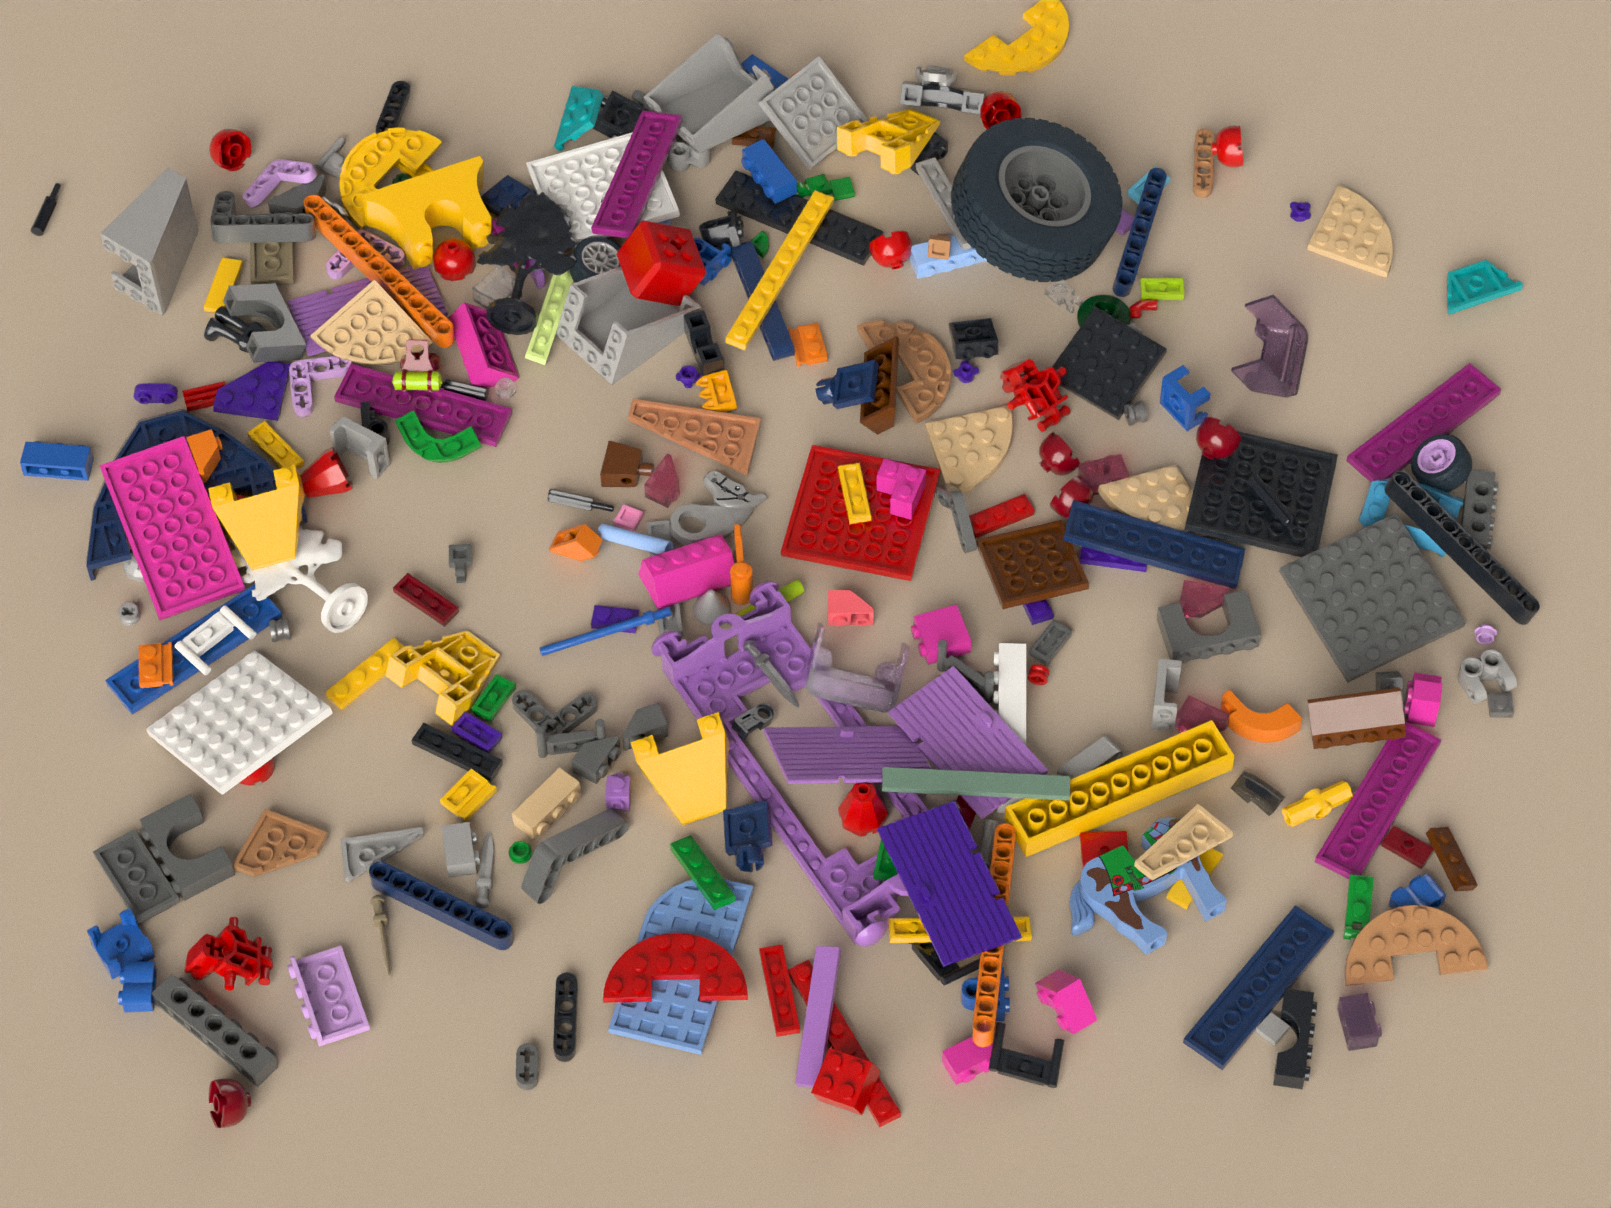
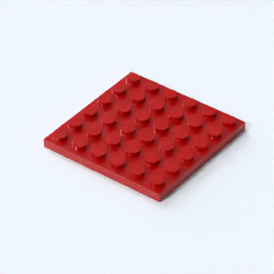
(821, 526)

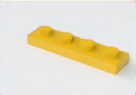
(363, 675)

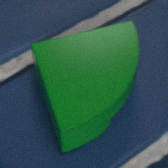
(761, 244)

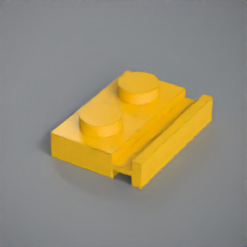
(468, 795)

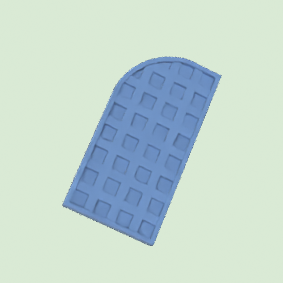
(676, 1014)

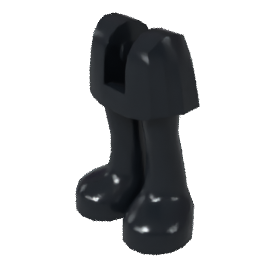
(216, 328)

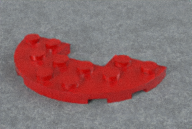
(675, 958)

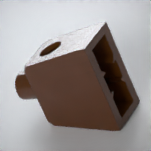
(623, 466)

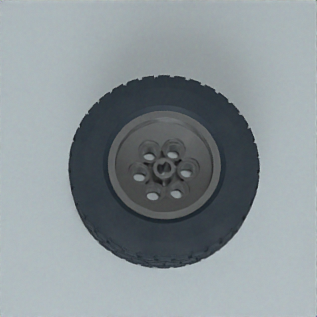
(1036, 199)

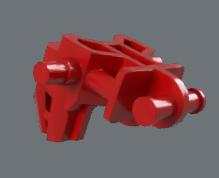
(1036, 391)
(230, 956)

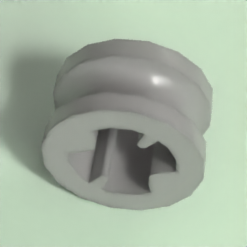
(126, 619)

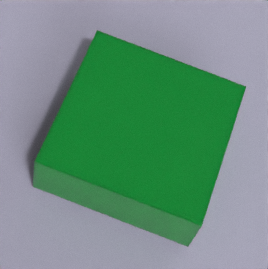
(842, 188)

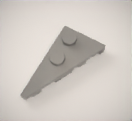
(365, 850)

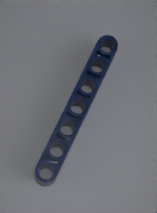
(1138, 240)
(773, 325)
(447, 914)

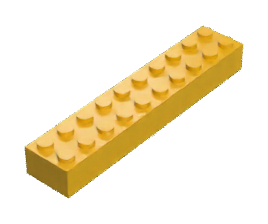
(1122, 788)

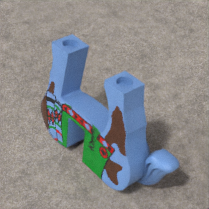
(1113, 886)

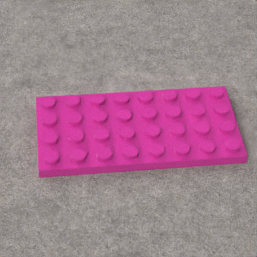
(172, 528)

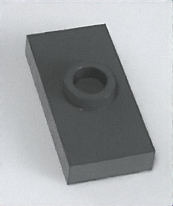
(1050, 642)

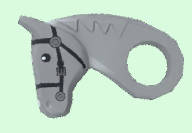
(730, 507)

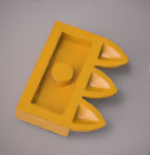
(719, 392)

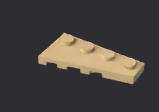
(1184, 841)

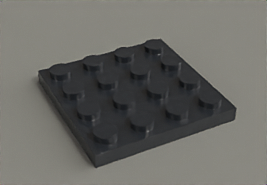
(1108, 362)

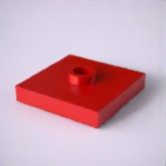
(1098, 843)

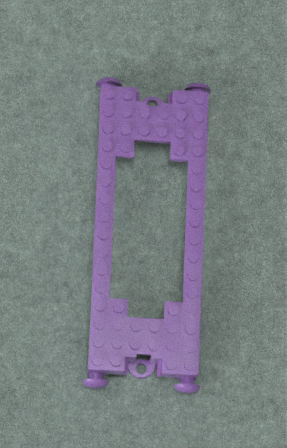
(716, 682)

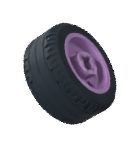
(1442, 462)

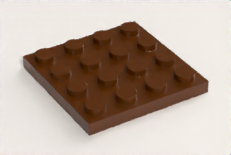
(1032, 564)

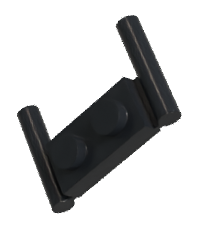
(945, 974)
(1022, 1065)

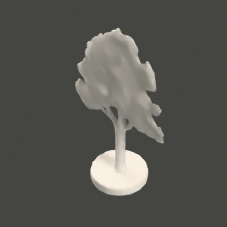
(342, 607)

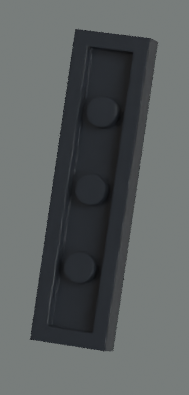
(456, 751)

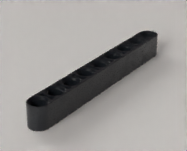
(1462, 547)

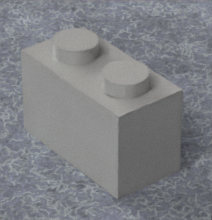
(459, 851)

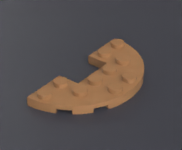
(922, 359)
(1408, 932)

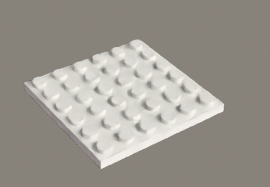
(581, 180)
(239, 721)

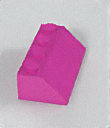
(482, 347)
(687, 571)

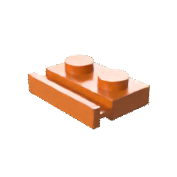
(808, 344)
(155, 665)

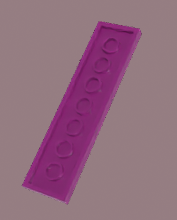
(637, 174)
(435, 409)
(1433, 415)
(1377, 802)

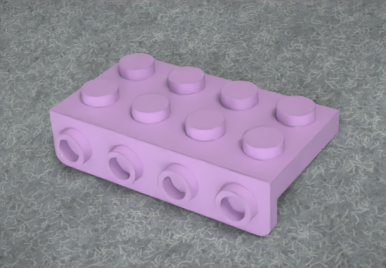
(328, 996)

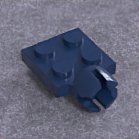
(504, 193)
(850, 385)
(748, 834)

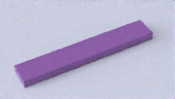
(818, 1014)

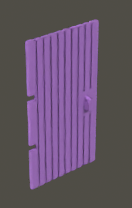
(315, 309)
(964, 734)
(842, 752)

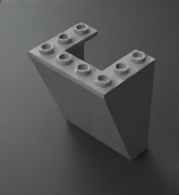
(712, 95)
(156, 238)
(614, 327)

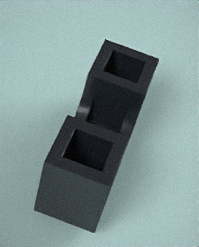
(699, 337)

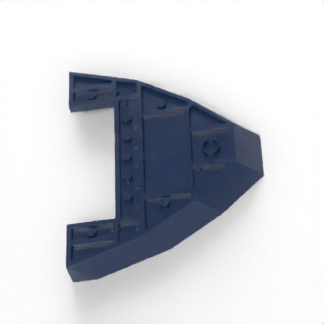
(237, 466)

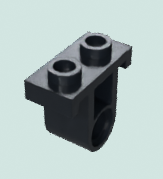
(723, 230)

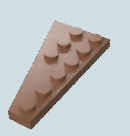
(713, 434)

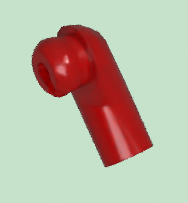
(1142, 305)

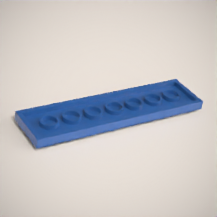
(253, 612)

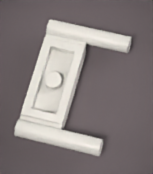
(209, 635)

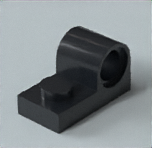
(370, 422)

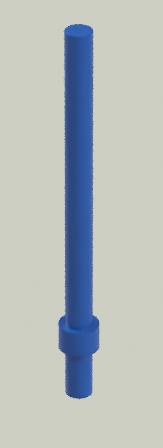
(647, 618)

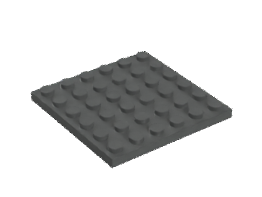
(1372, 597)

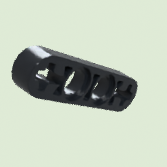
(394, 111)
(565, 1017)

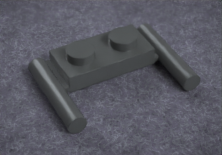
(981, 683)
(567, 742)

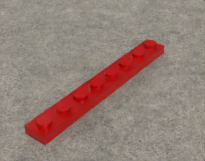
(842, 1039)

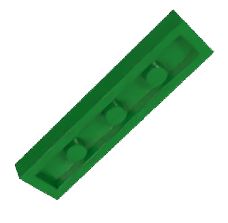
(702, 872)

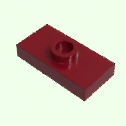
(1407, 847)

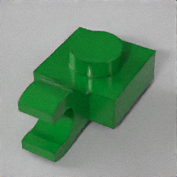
(814, 183)

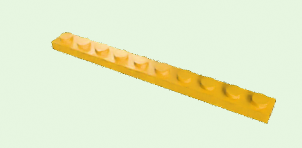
(779, 270)

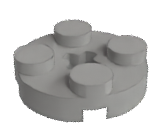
(936, 74)

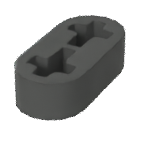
(532, 1066)

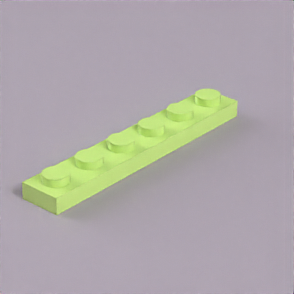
(549, 318)

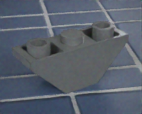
(294, 198)

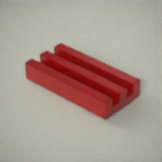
(201, 393)

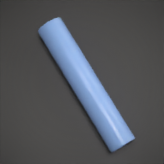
(634, 539)

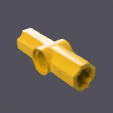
(1317, 803)

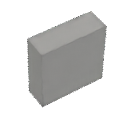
(1272, 1028)

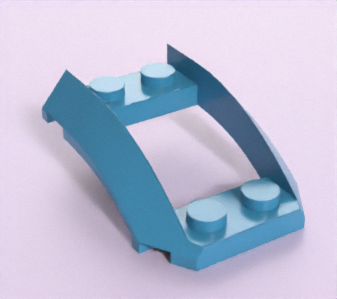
(1377, 503)

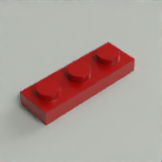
(1001, 515)

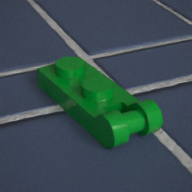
(1358, 904)

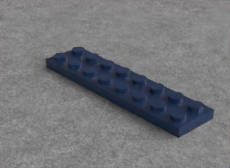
(1154, 544)
(1258, 987)

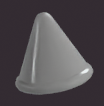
(710, 607)

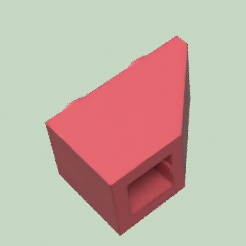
(848, 609)

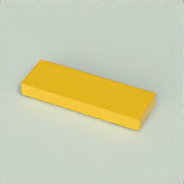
(226, 276)
(274, 446)
(854, 493)
(1179, 892)

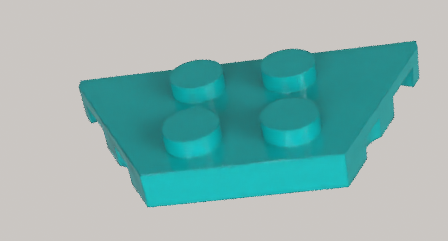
(579, 114)
(1477, 285)

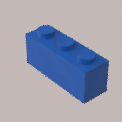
(769, 171)
(56, 460)

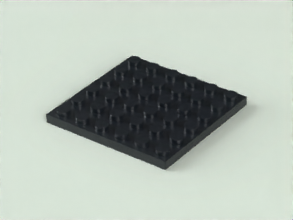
(1231, 510)

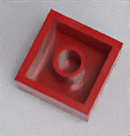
(845, 1081)

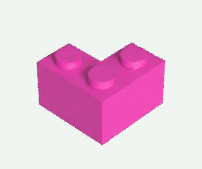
(904, 484)
(1423, 699)
(1068, 999)

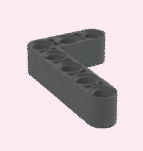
(257, 228)
(567, 847)

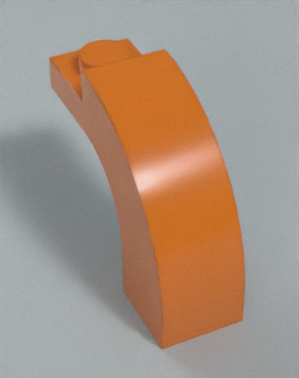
(1260, 726)

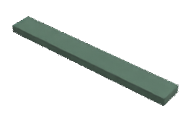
(975, 783)

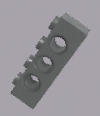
(1479, 499)

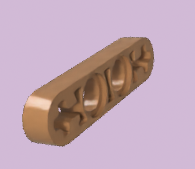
(1200, 162)

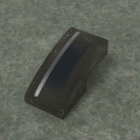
(1258, 791)

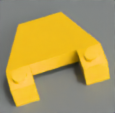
(895, 138)
(263, 524)
(450, 667)
(691, 776)

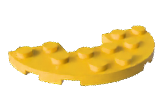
(1032, 49)
(374, 159)

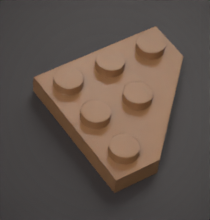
(277, 844)

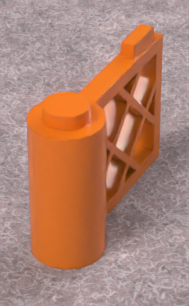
(740, 573)

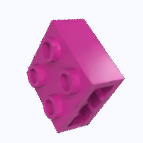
(941, 625)

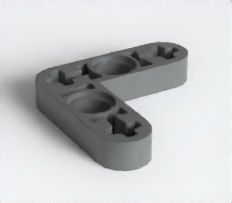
(954, 500)
(551, 721)

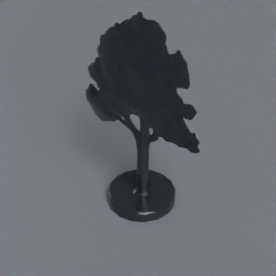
(535, 232)

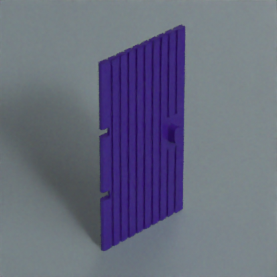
(949, 883)

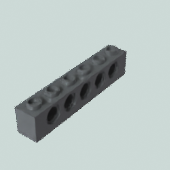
(254, 1069)

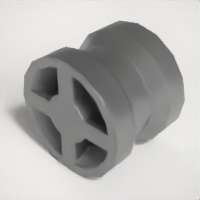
(1135, 413)
(280, 630)

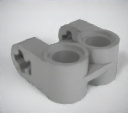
(683, 155)
(1479, 666)

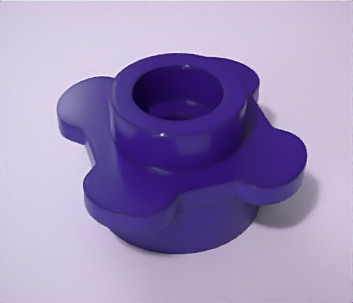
(1300, 211)
(688, 371)
(966, 377)

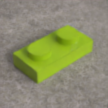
(1162, 288)

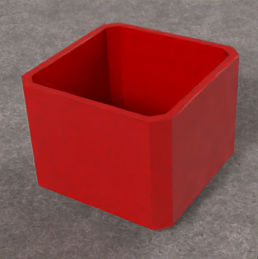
(661, 263)

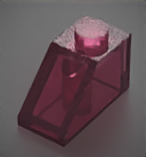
(663, 483)
(1200, 598)
(1197, 712)

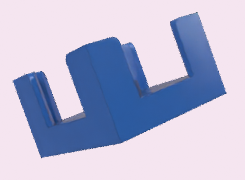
(1179, 402)
(121, 944)

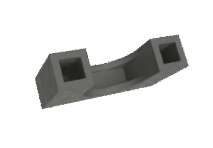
(267, 302)
(1187, 645)
(191, 875)

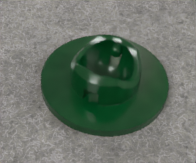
(1106, 303)

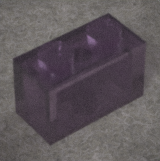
(1358, 1021)

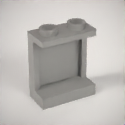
(362, 442)
(1166, 681)

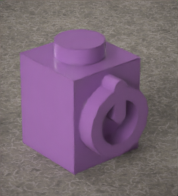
(618, 792)

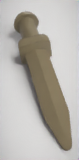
(380, 921)

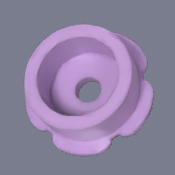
(1485, 634)

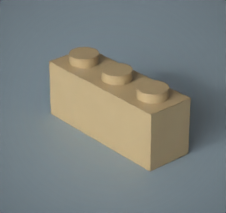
(547, 804)

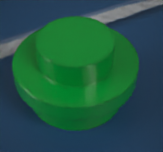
(520, 852)

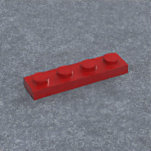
(779, 990)

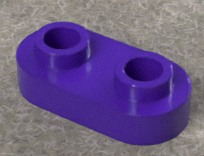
(155, 393)

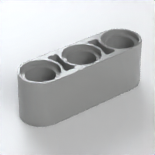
(1094, 756)

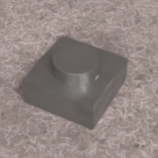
(1500, 705)

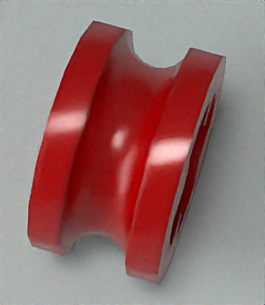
(1038, 674)

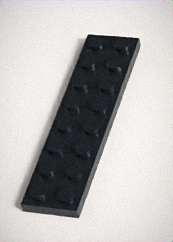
(835, 234)

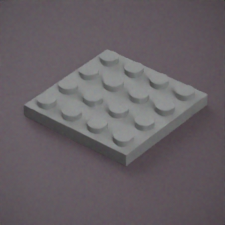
(810, 110)

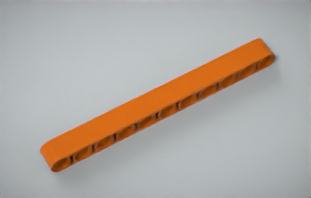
(377, 268)
(992, 960)

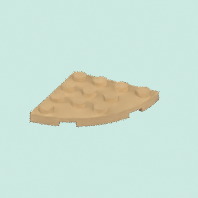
(1354, 234)
(370, 329)
(971, 445)
(1153, 496)

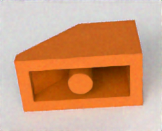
(205, 452)
(577, 543)

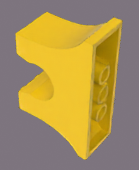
(427, 201)

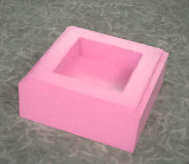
(628, 518)

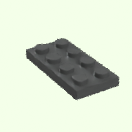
(136, 876)

